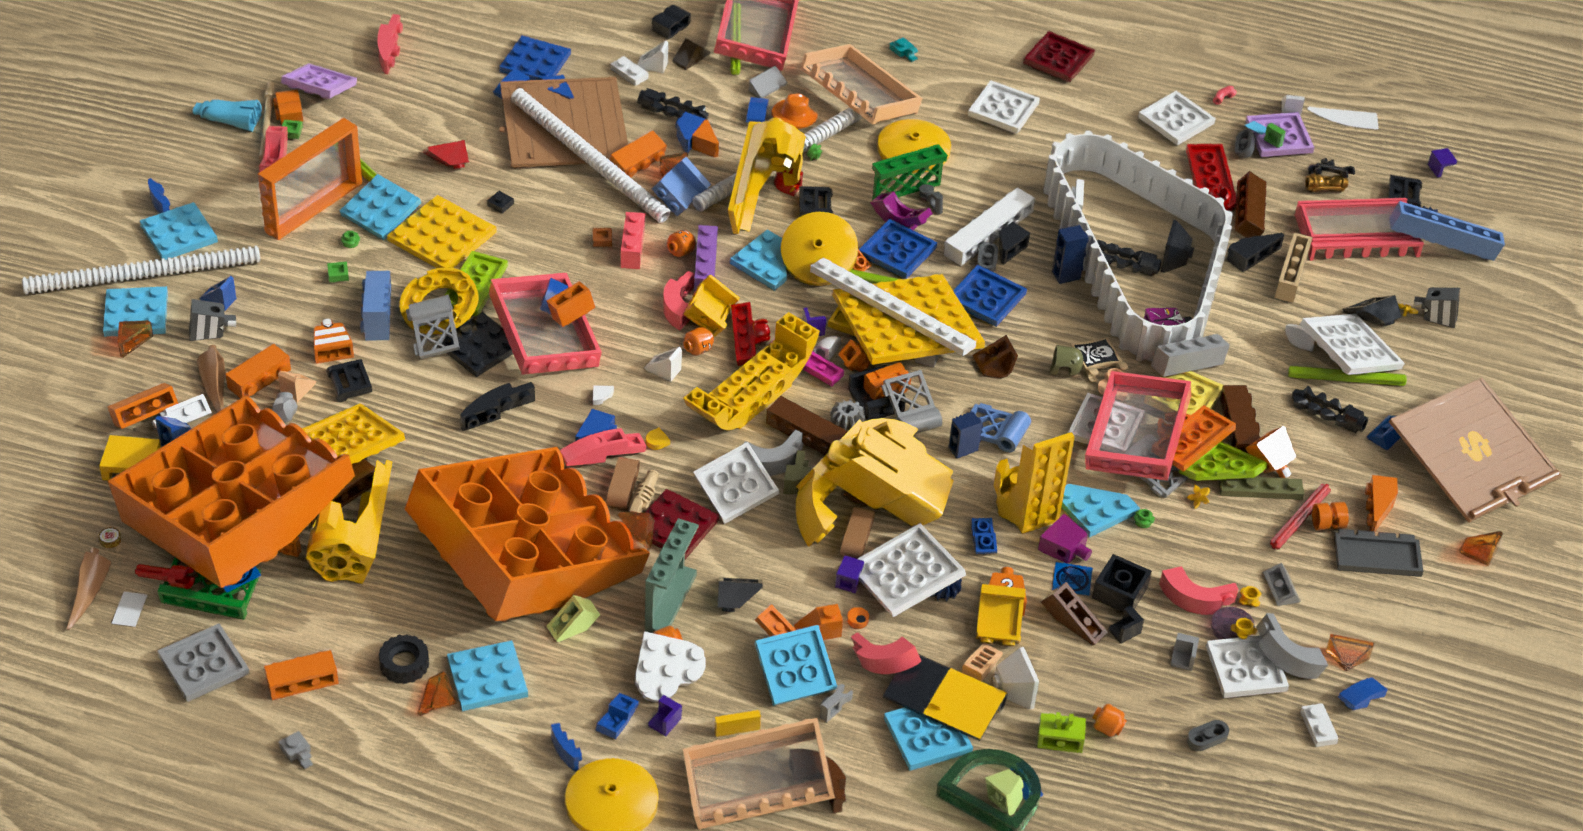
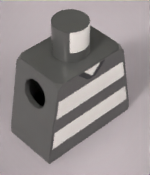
(1440, 305)
(208, 320)

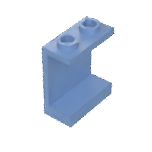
(680, 186)

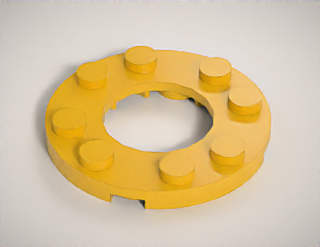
(442, 278)

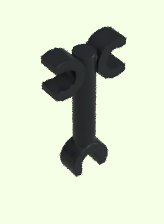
(1329, 166)

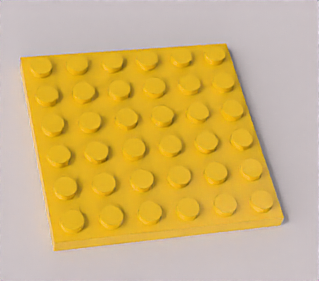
(890, 340)

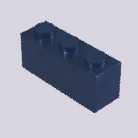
(1069, 254)

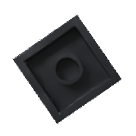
(1121, 583)

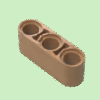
(623, 483)
(857, 532)

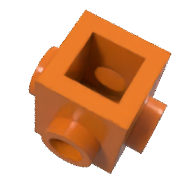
(854, 356)

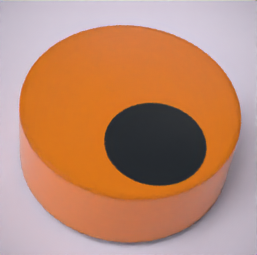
(858, 617)

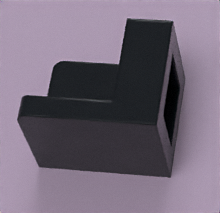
(1128, 627)

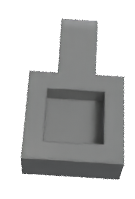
(832, 705)
(297, 748)

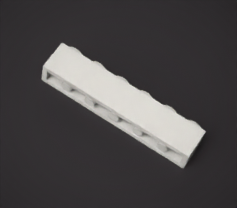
(987, 226)

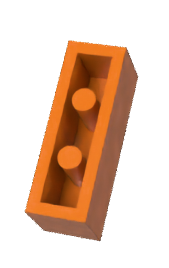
(639, 154)
(258, 371)
(142, 405)
(301, 674)

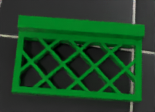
(905, 165)
(204, 599)

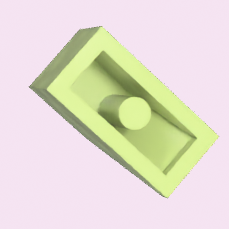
(573, 618)
(1005, 790)

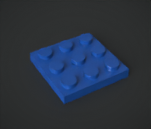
(535, 58)
(898, 249)
(988, 295)

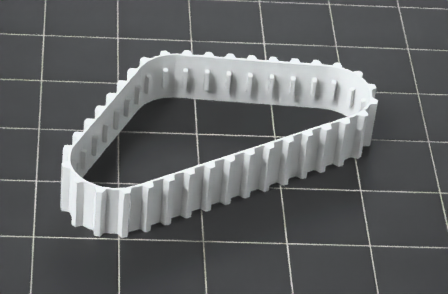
(1163, 189)

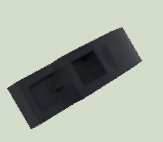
(491, 404)

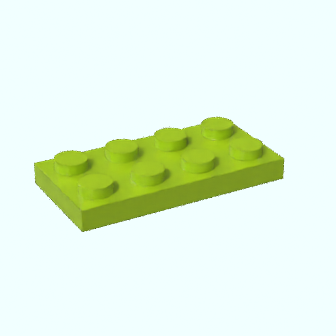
(481, 270)

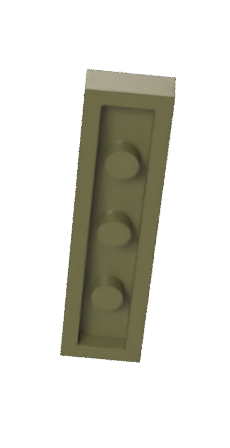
(1262, 488)

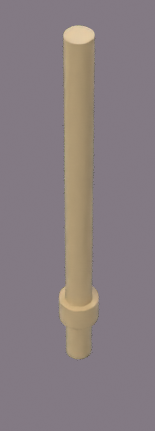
(268, 97)

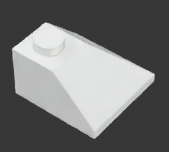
(1017, 678)

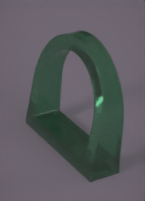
(949, 792)

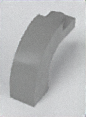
(778, 458)
(1286, 654)

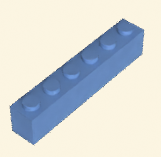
(1446, 231)

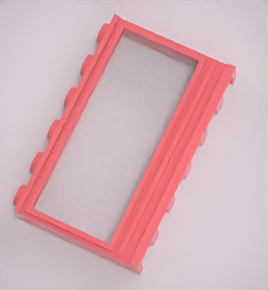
(1353, 225)

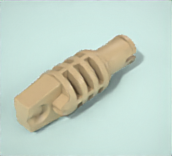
(644, 493)

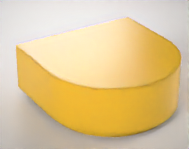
(657, 439)

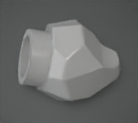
(285, 406)

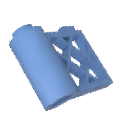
(1008, 431)

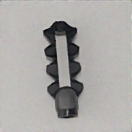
(651, 101)
(1147, 262)
(1352, 418)

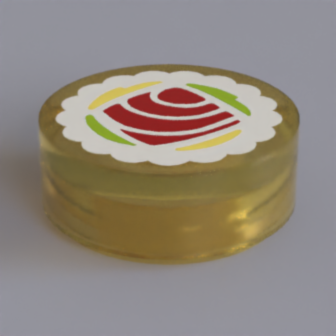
(109, 537)

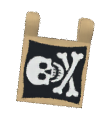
(1099, 355)

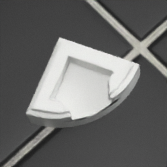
(602, 393)

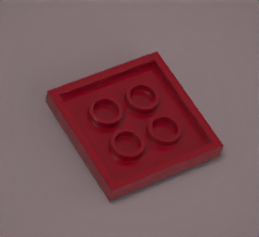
(1059, 56)
(672, 506)

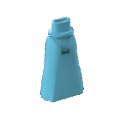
(238, 114)

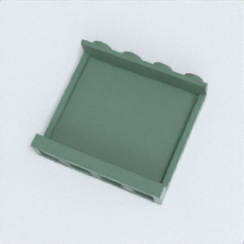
(669, 578)

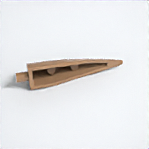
(212, 374)
(91, 577)

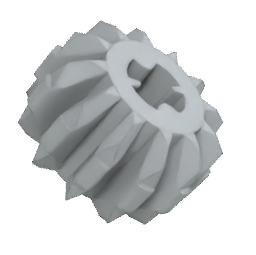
(846, 414)

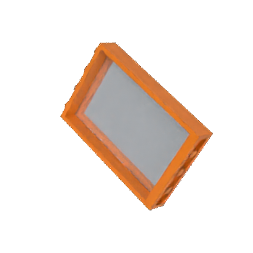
(310, 178)

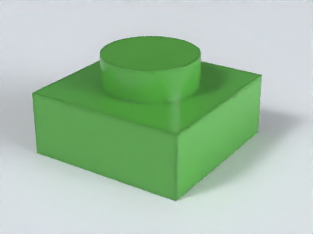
(294, 128)
(1274, 135)
(338, 271)

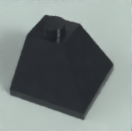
(1177, 248)
(1376, 310)
(736, 592)

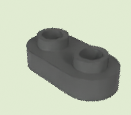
(1245, 143)
(988, 256)
(1206, 736)

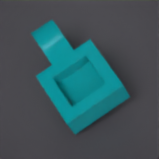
(903, 47)

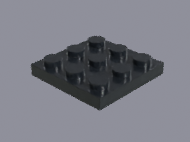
(480, 344)

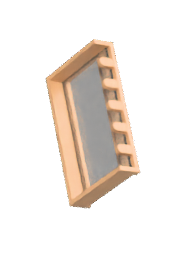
(860, 83)
(758, 773)

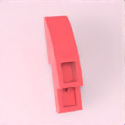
(387, 43)
(600, 445)

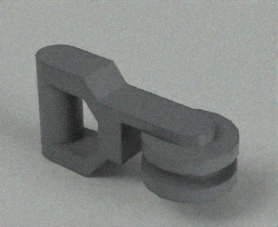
(935, 199)

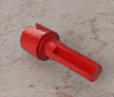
(176, 575)

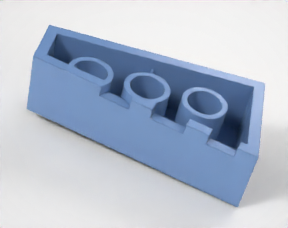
(376, 305)

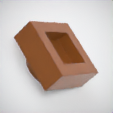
(602, 237)

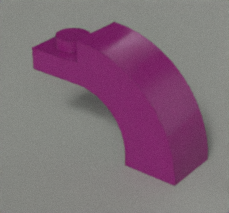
(890, 207)

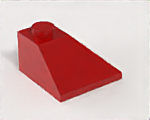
(449, 154)

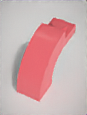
(274, 146)
(673, 301)
(885, 658)

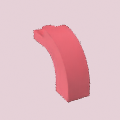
(1193, 597)

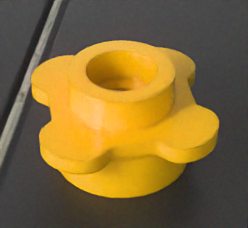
(1250, 596)
(1243, 628)

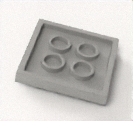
(203, 662)

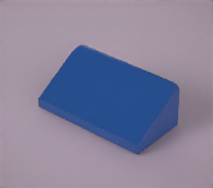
(1384, 434)

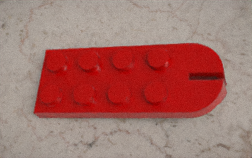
(1211, 170)

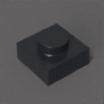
(500, 202)

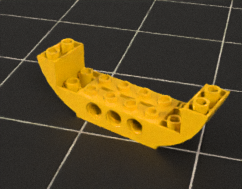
(760, 379)
(811, 513)

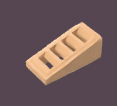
(975, 672)

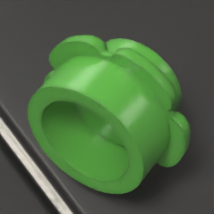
(814, 152)
(350, 239)
(1144, 518)

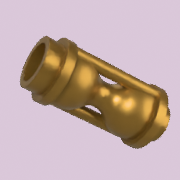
(1318, 183)

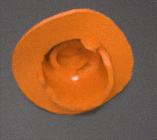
(795, 111)

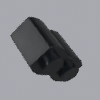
(671, 21)

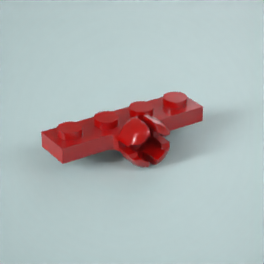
(747, 332)

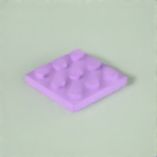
(318, 81)
(1296, 137)

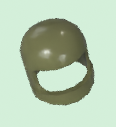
(1068, 357)

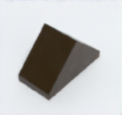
(689, 54)

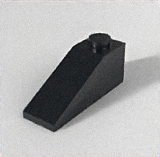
(1253, 250)

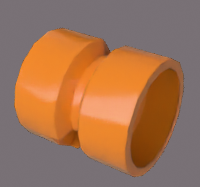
(1330, 516)

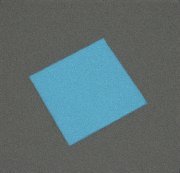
(1256, 127)

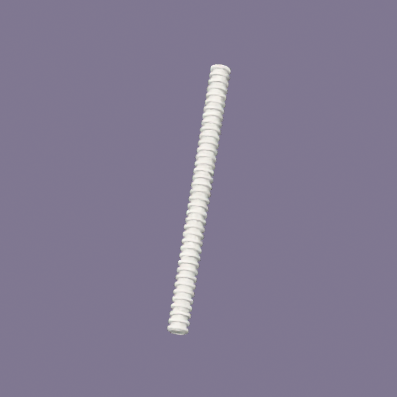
(815, 135)
(590, 155)
(140, 270)

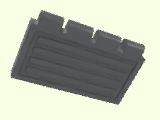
(1378, 553)

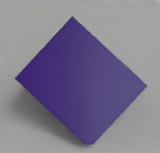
(1440, 159)
(817, 322)
(848, 574)
(667, 717)

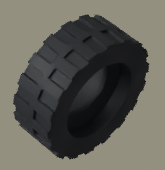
(406, 673)

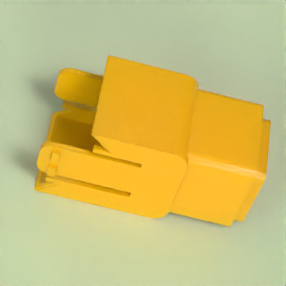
(892, 473)

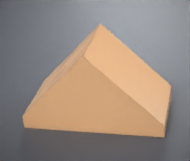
(295, 384)

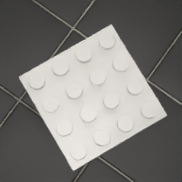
(1351, 344)
(908, 570)

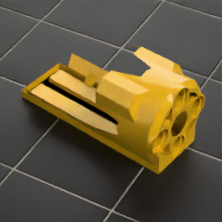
(766, 148)
(1035, 489)
(348, 549)

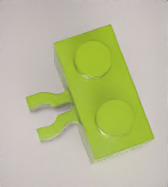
(1061, 732)

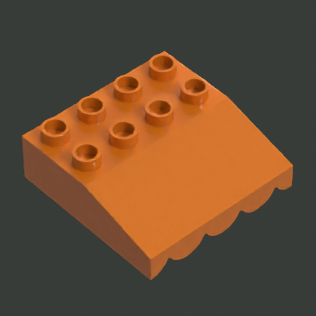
(231, 490)
(522, 531)

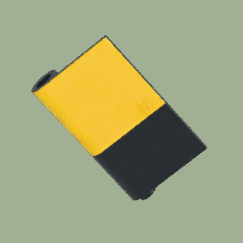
(947, 697)

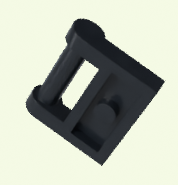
(1399, 186)
(809, 199)
(356, 378)

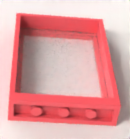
(757, 31)
(533, 335)
(1138, 425)

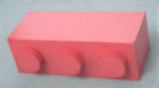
(632, 240)

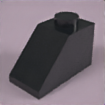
(1012, 241)

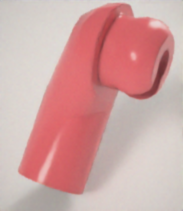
(1228, 90)

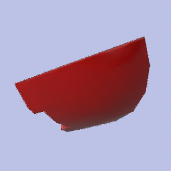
(779, 183)

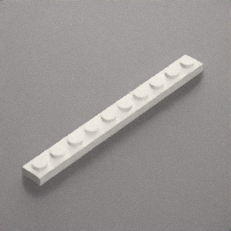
(893, 306)

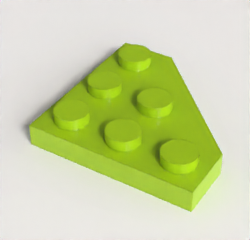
(1225, 463)

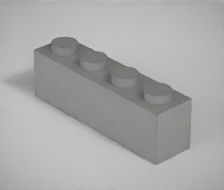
(1190, 355)

